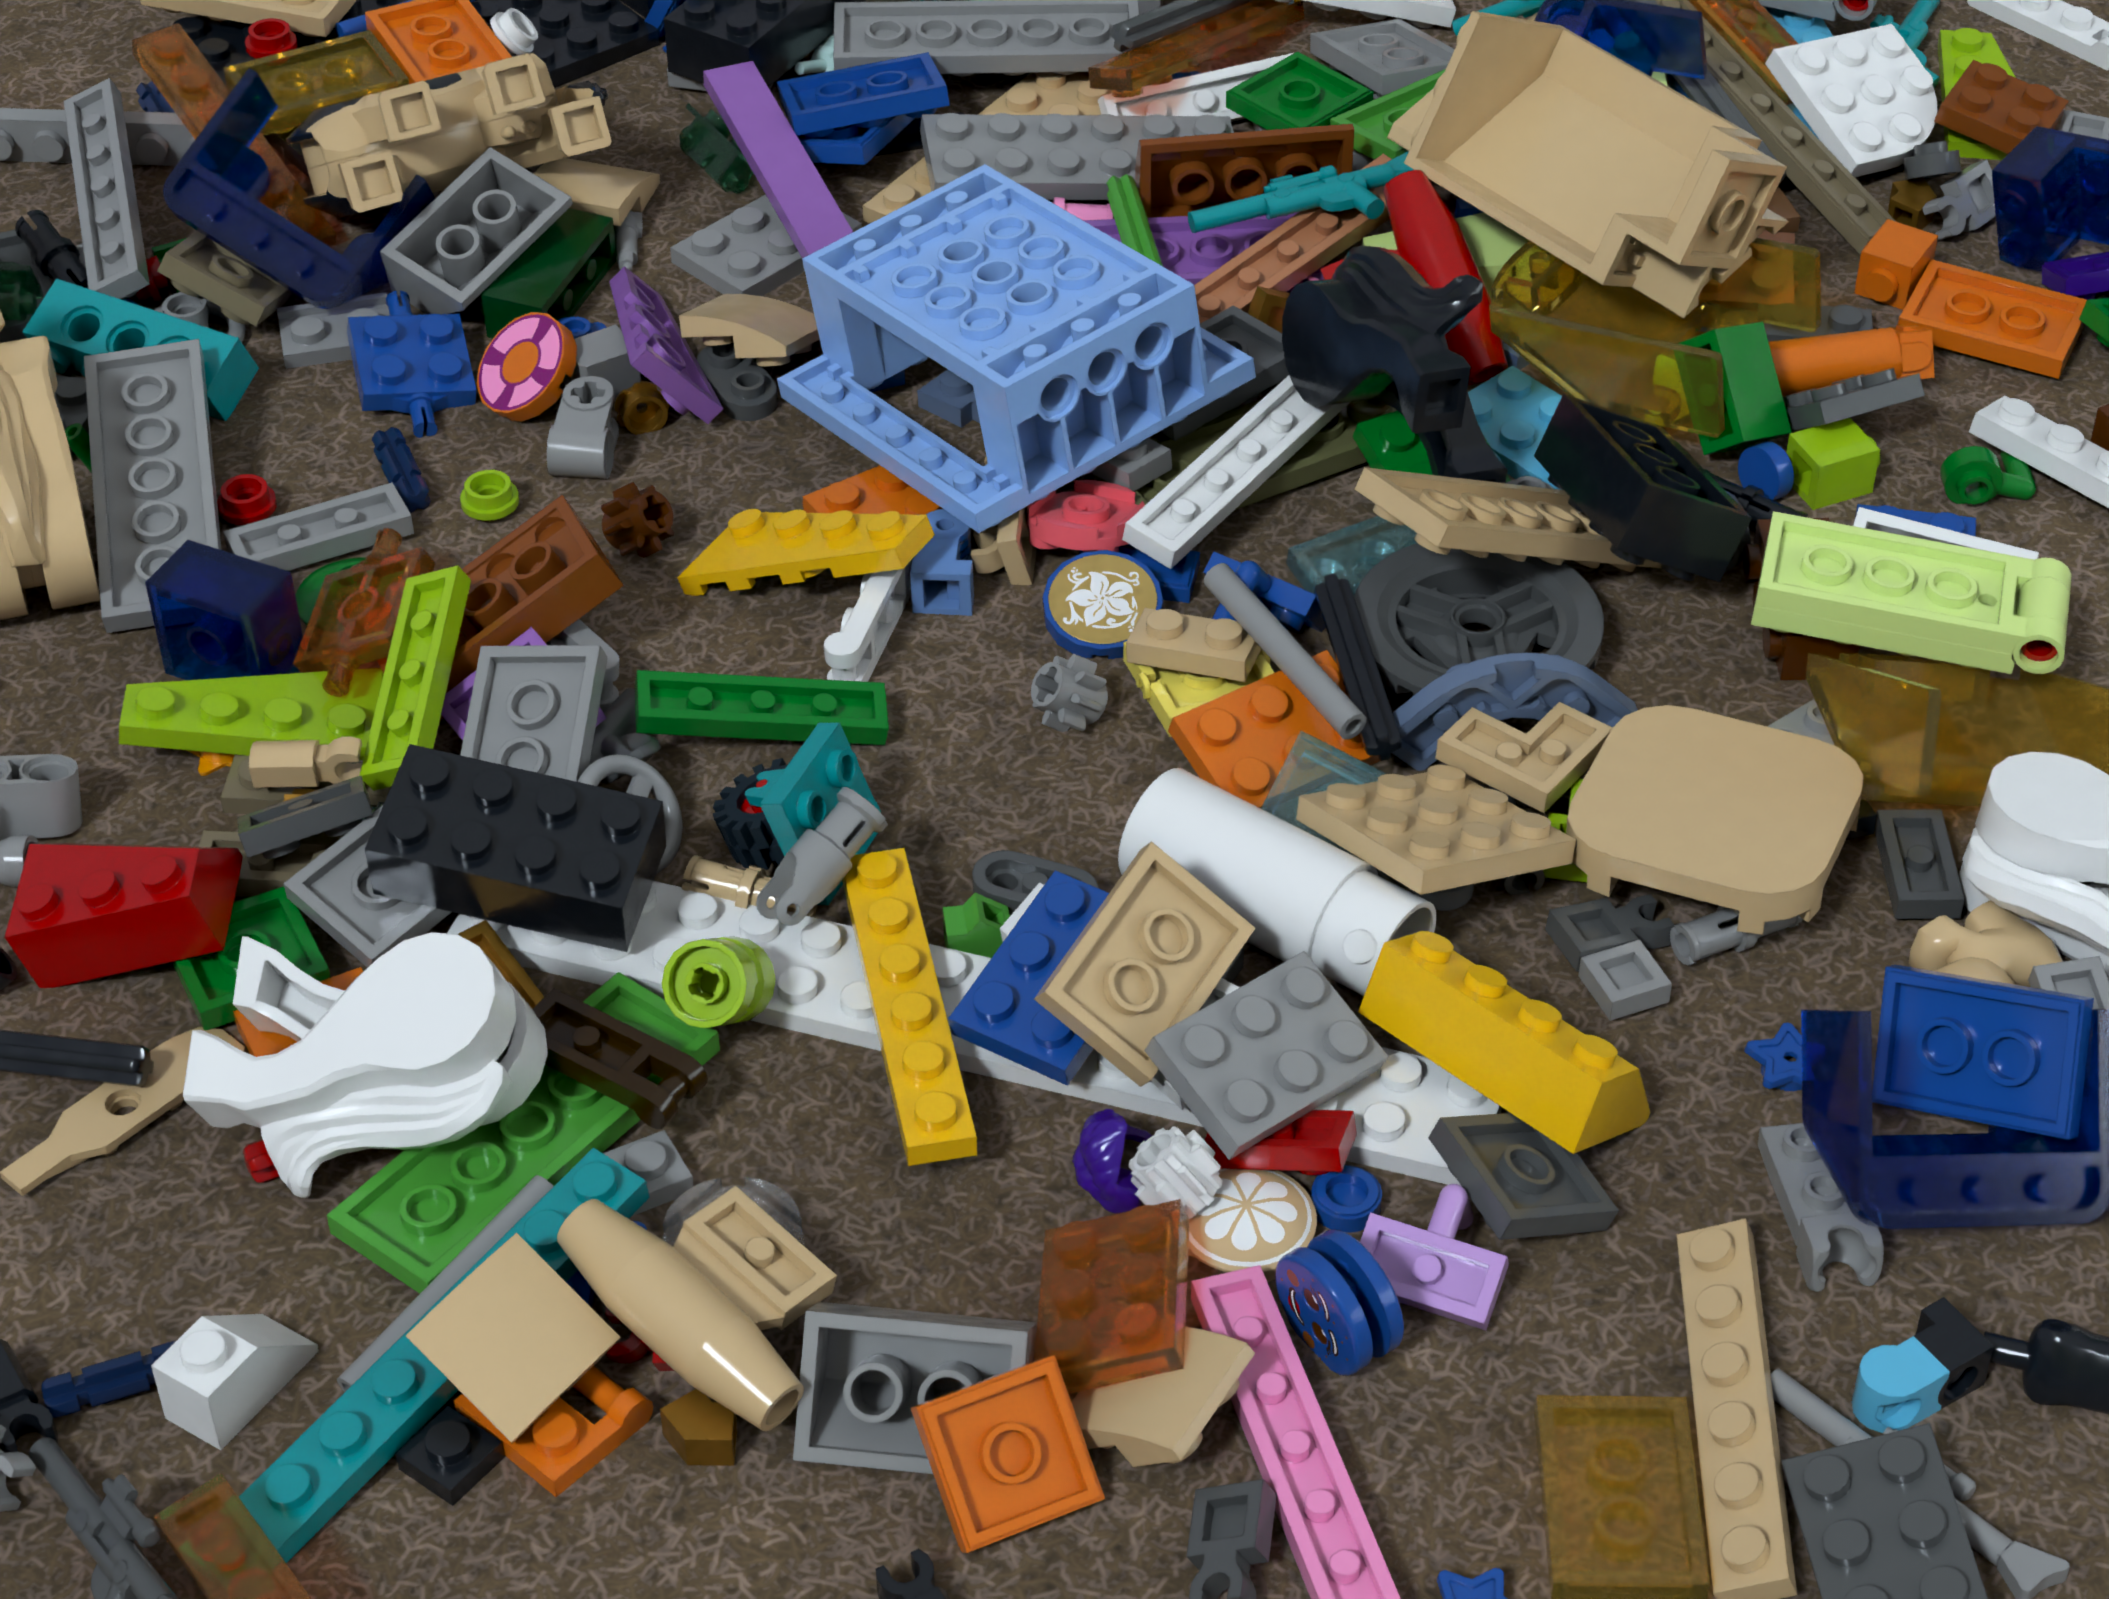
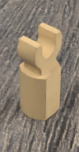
(303, 762)

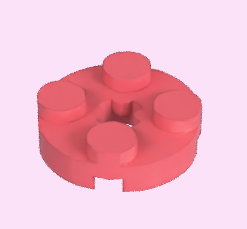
(1083, 518)

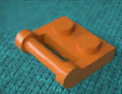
(564, 1442)

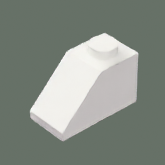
(227, 1373)

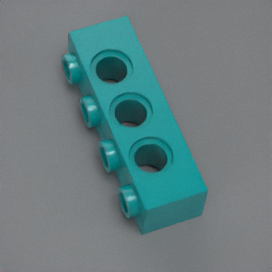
(93, 323)

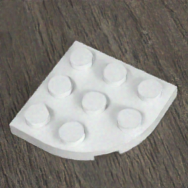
(1860, 95)

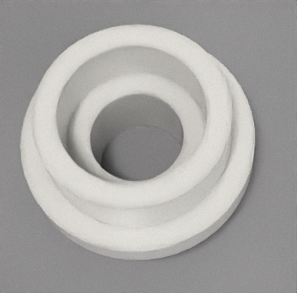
(514, 31)

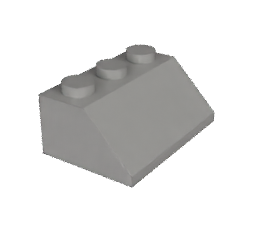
(471, 234)
(876, 1363)

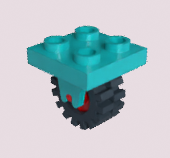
(780, 803)

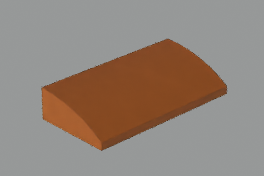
(1216, 169)
(534, 578)

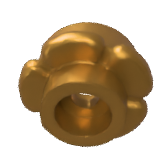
(642, 420)

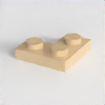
(1529, 765)

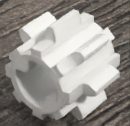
(1176, 1168)

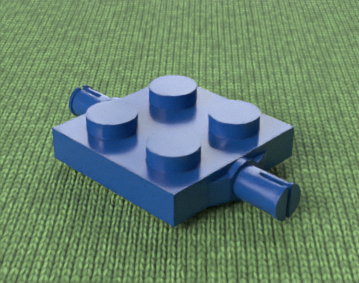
(411, 363)

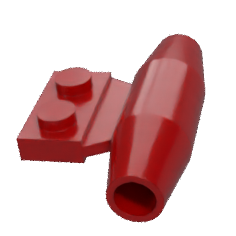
(1437, 250)

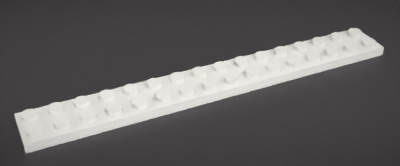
(826, 995)

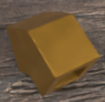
(1907, 202)
(700, 1430)

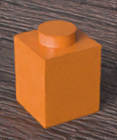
(1894, 263)

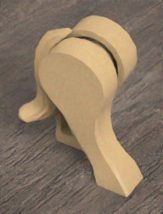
(40, 500)

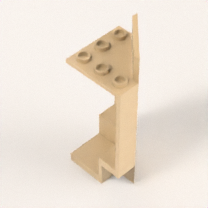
(1592, 159)

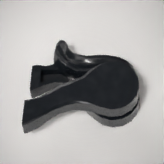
(1384, 338)

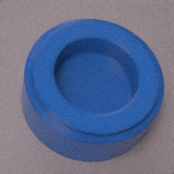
(1766, 468)
(1346, 1198)

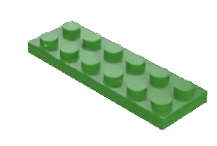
(442, 1196)

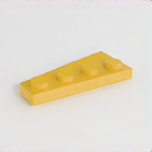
(804, 545)

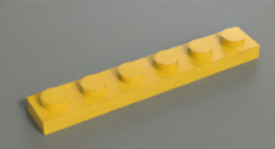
(908, 1009)

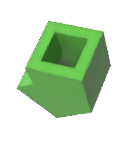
(975, 925)

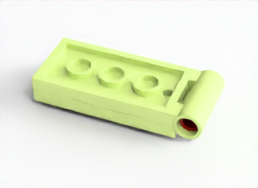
(1913, 596)

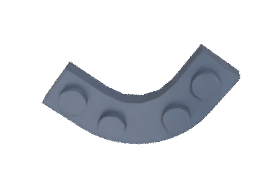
(1504, 689)

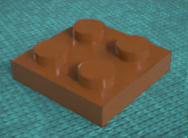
(1998, 107)

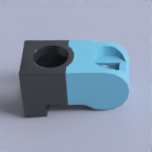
(1923, 1373)

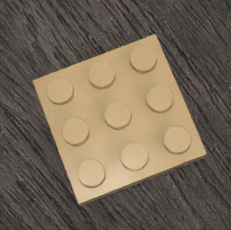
(1435, 829)

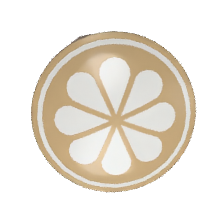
(1252, 1221)

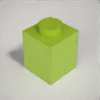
(1833, 463)

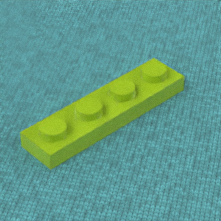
(415, 671)

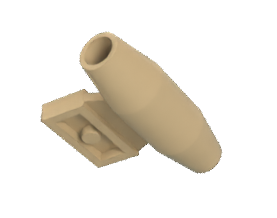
(706, 1295)

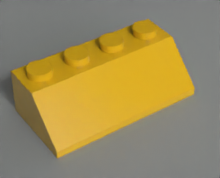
(1504, 1043)

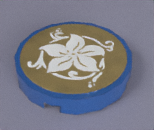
(1097, 602)

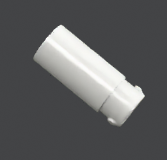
(1276, 877)

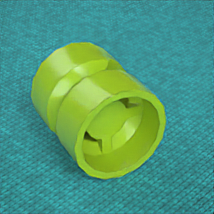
(718, 981)

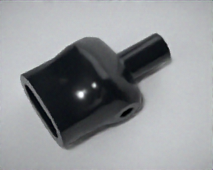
(2059, 1364)

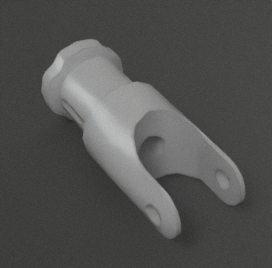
(820, 858)

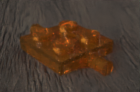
(358, 612)

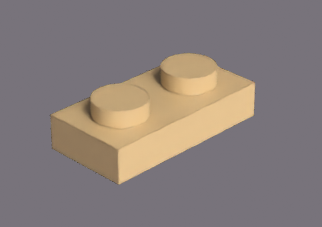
(1192, 644)

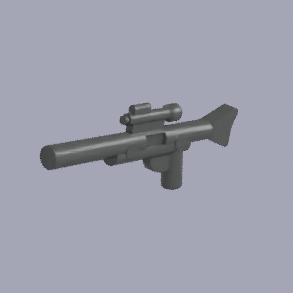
(105, 1527)

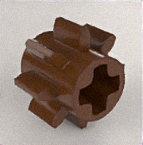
(637, 520)

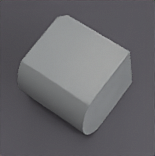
(604, 356)

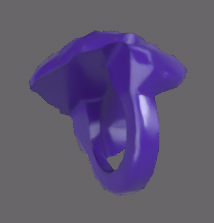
(1099, 1160)

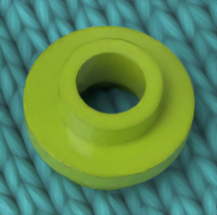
(489, 495)

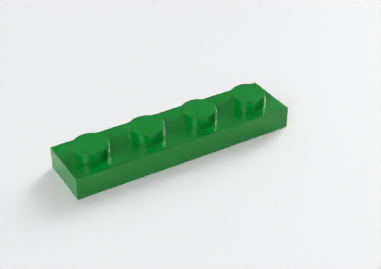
(758, 706)

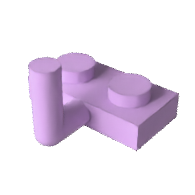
(1435, 1269)

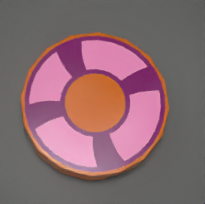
(526, 366)

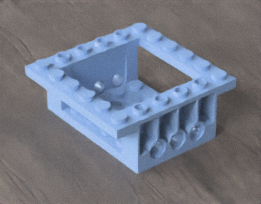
(1047, 318)

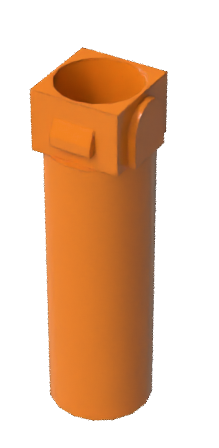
(1833, 357)

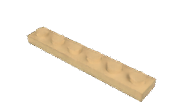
(1735, 1415)

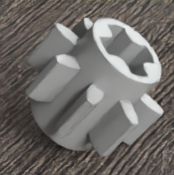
(1069, 693)

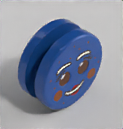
(1340, 1301)

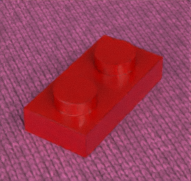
(1310, 1145)

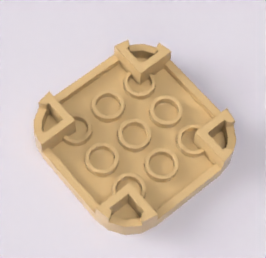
(1715, 812)

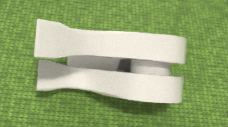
(2045, 850)
(394, 1062)

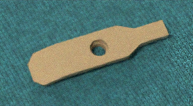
(90, 1124)

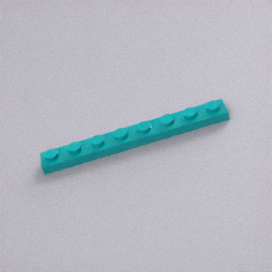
(404, 1386)

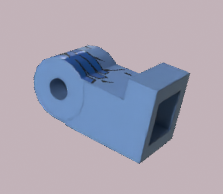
(944, 569)

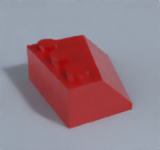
(119, 908)

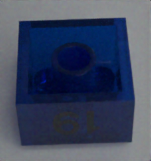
(223, 615)

